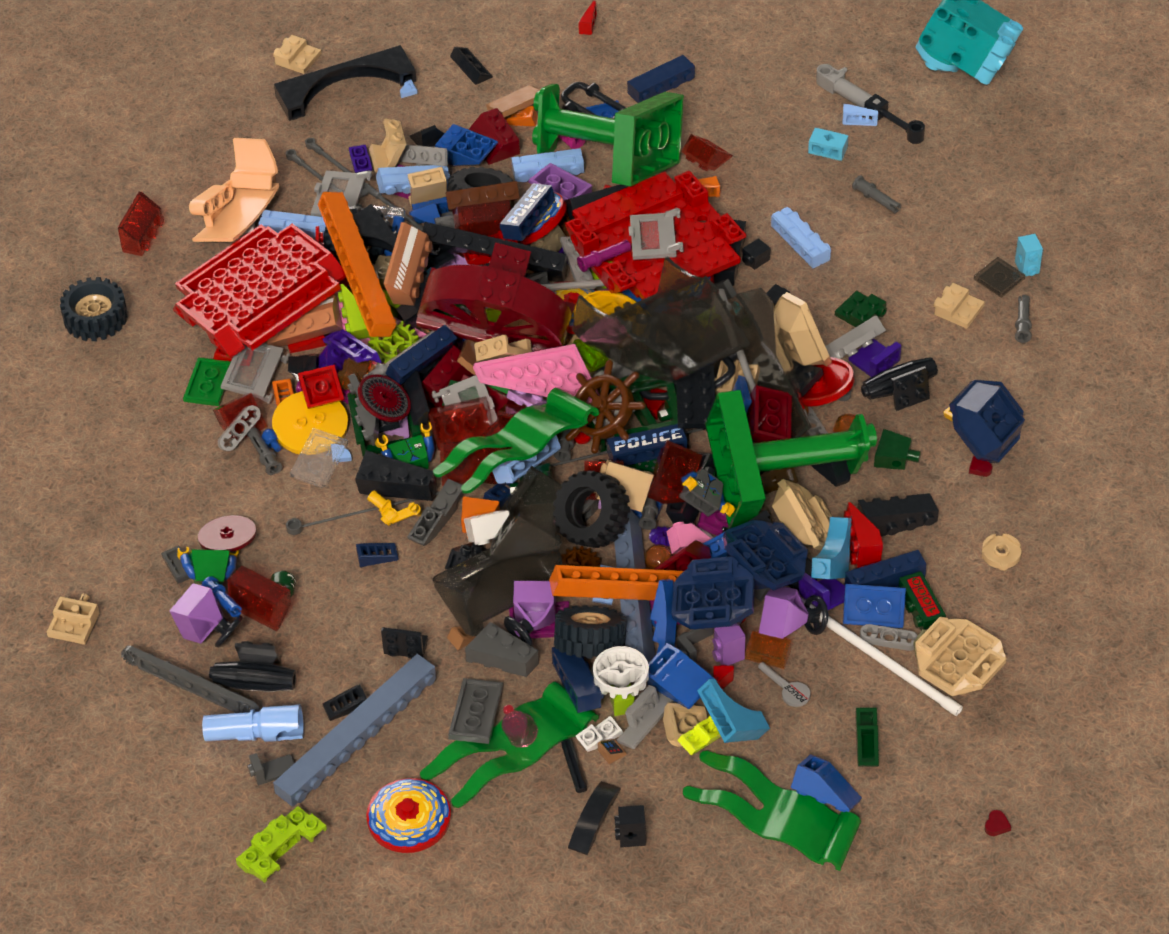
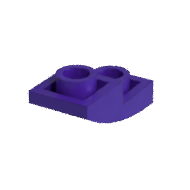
(360, 158)

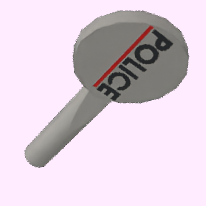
(793, 693)

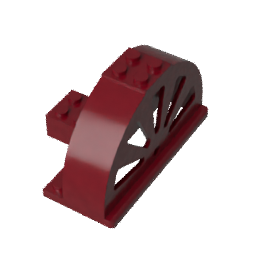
(497, 287)

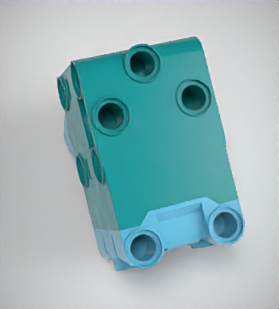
(968, 38)

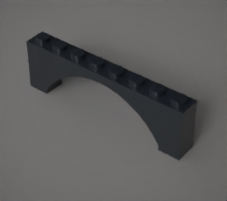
(299, 91)
(378, 233)
(460, 241)

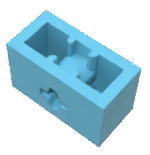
(828, 144)
(1028, 255)

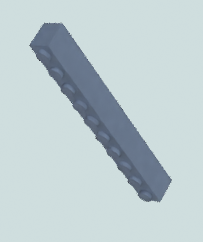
(637, 612)
(354, 730)

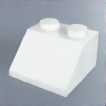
(484, 526)

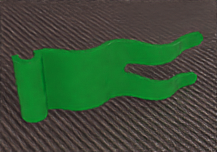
(525, 433)
(555, 722)
(785, 815)

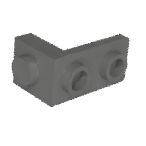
(687, 639)
(270, 770)

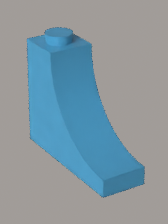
(834, 556)
(731, 719)

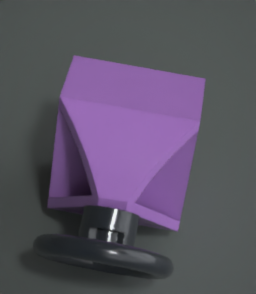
(532, 608)
(786, 612)
(199, 614)

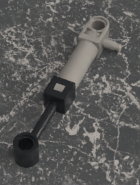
(834, 81)

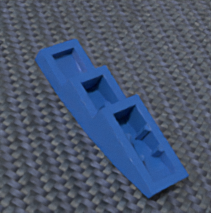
(662, 613)

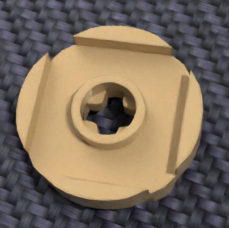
(1001, 560)

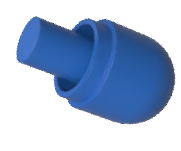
(270, 439)

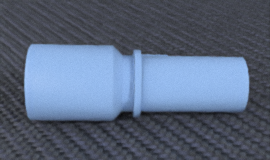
(269, 724)

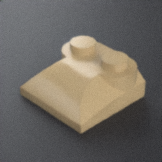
(681, 720)

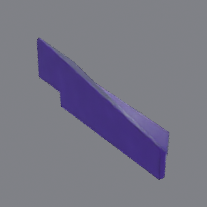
(351, 346)

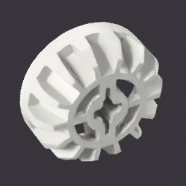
(619, 667)

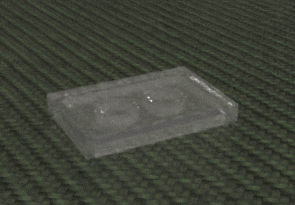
(319, 458)

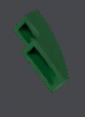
(867, 737)

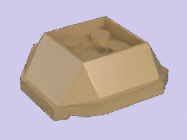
(800, 331)
(802, 514)
(958, 656)

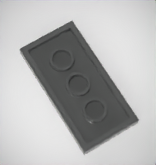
(475, 711)

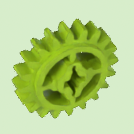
(386, 344)

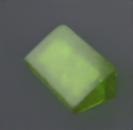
(592, 359)

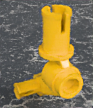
(390, 515)

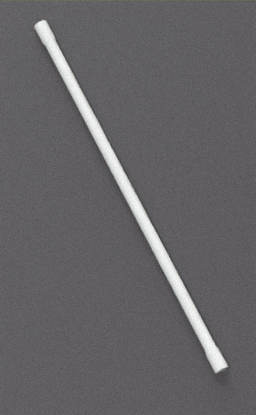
(945, 701)

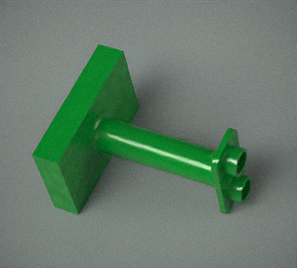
(643, 135)
(741, 461)

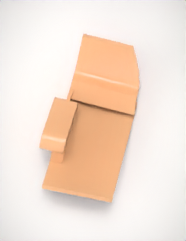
(242, 199)

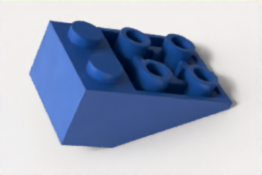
(465, 146)
(677, 676)
(824, 783)

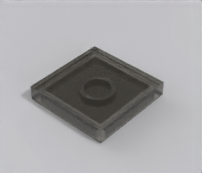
(999, 277)

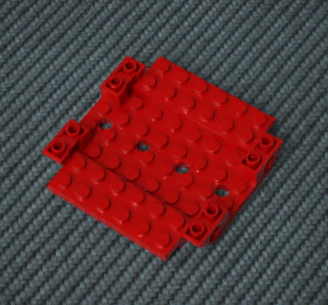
(608, 223)
(298, 280)

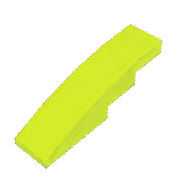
(700, 736)

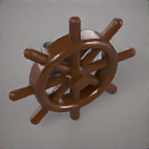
(613, 408)

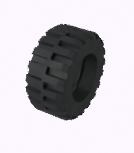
(477, 177)
(612, 514)

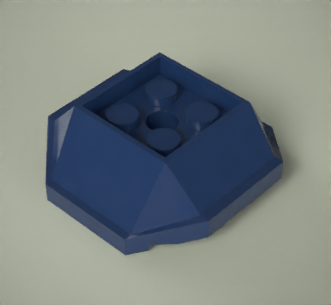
(987, 419)
(767, 553)
(713, 594)

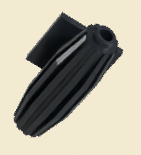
(905, 382)
(254, 670)

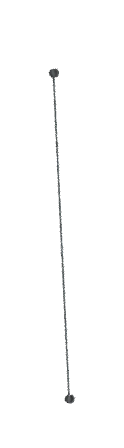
(295, 526)

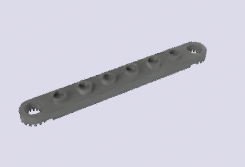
(188, 681)

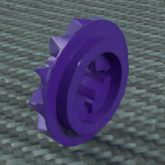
(657, 536)

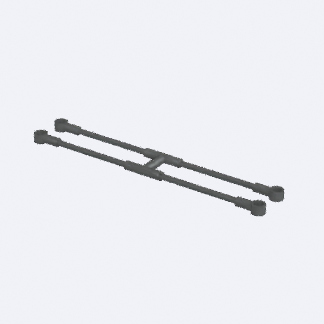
(310, 144)

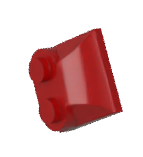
(320, 386)

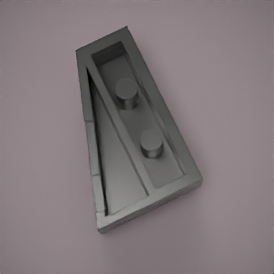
(502, 650)

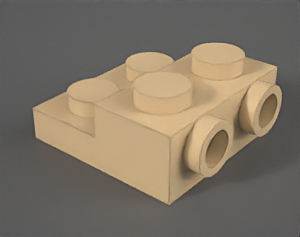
(296, 54)
(958, 305)

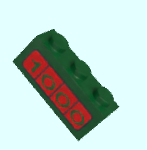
(920, 600)

